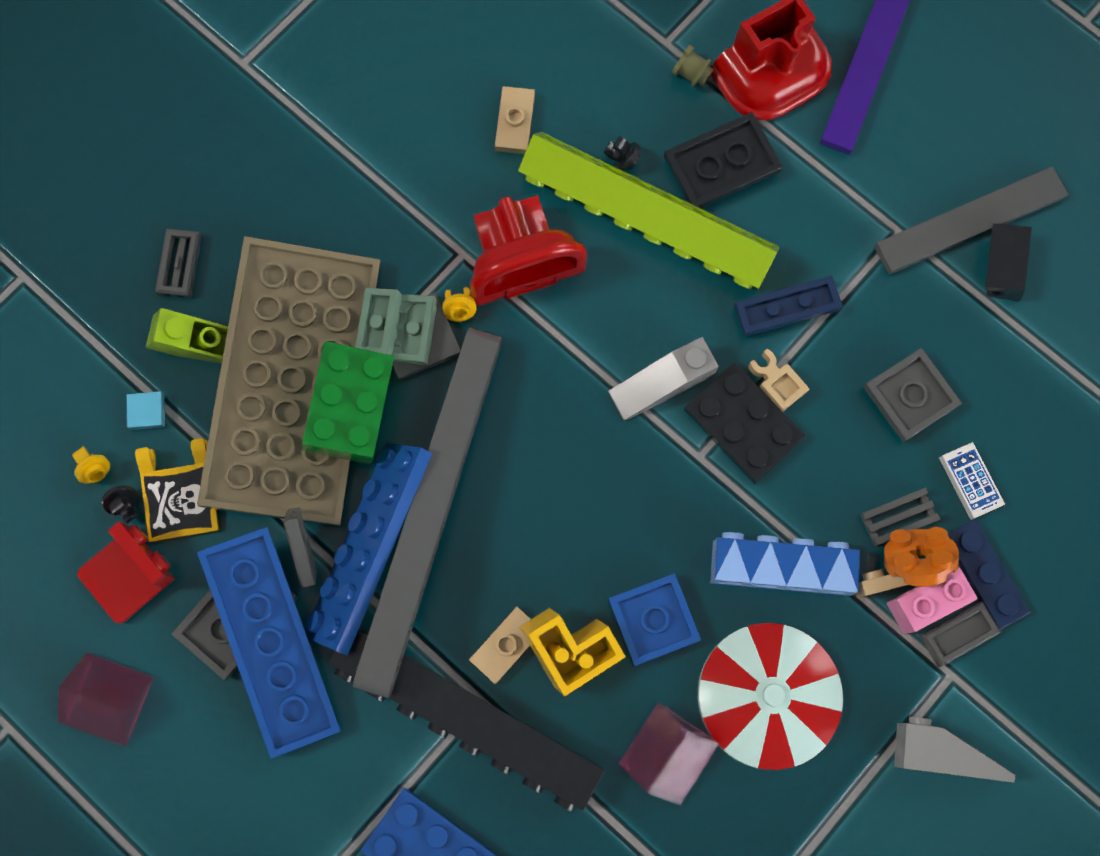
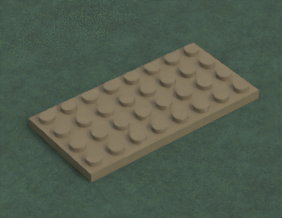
(279, 318)

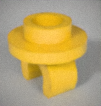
(459, 306)
(90, 467)

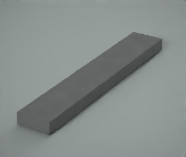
(970, 220)

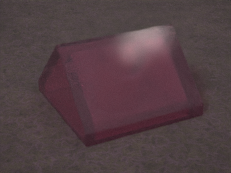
(103, 698)
(668, 755)

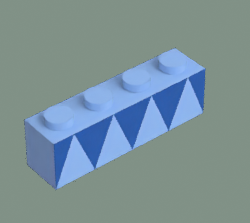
(785, 565)

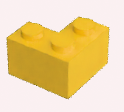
(567, 657)

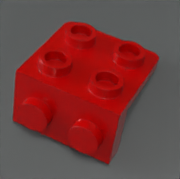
(125, 573)

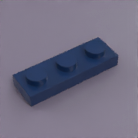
(788, 306)
(987, 575)

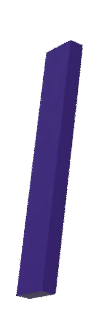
(863, 75)

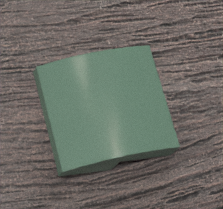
(397, 325)

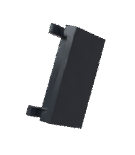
(1008, 261)

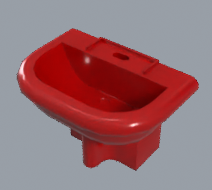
(774, 62)
(521, 251)

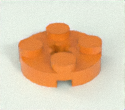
(903, 551)

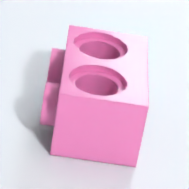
(930, 603)

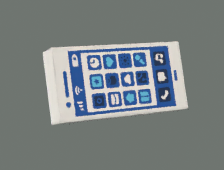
(971, 481)

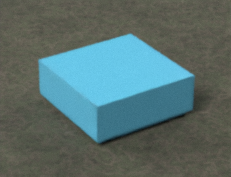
(145, 410)

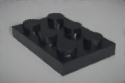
(723, 161)
(744, 423)

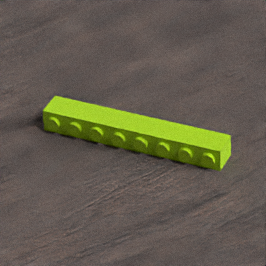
(648, 209)

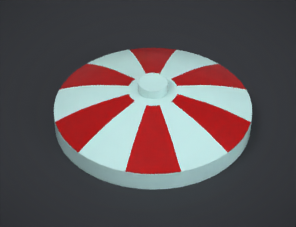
(770, 696)

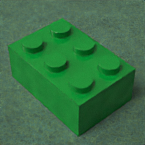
(347, 403)

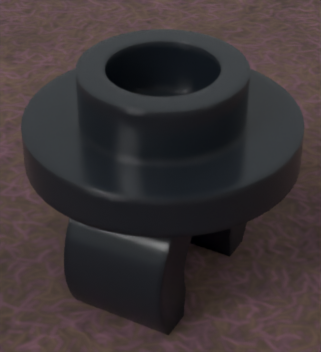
(623, 153)
(121, 501)

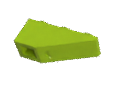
(187, 336)

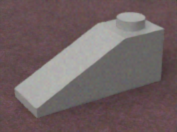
(664, 379)
(939, 751)

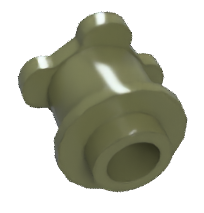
(693, 67)

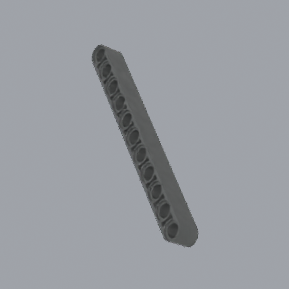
(427, 515)

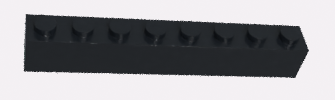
(483, 729)

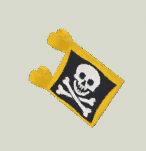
(173, 495)

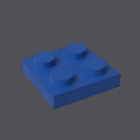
(654, 619)

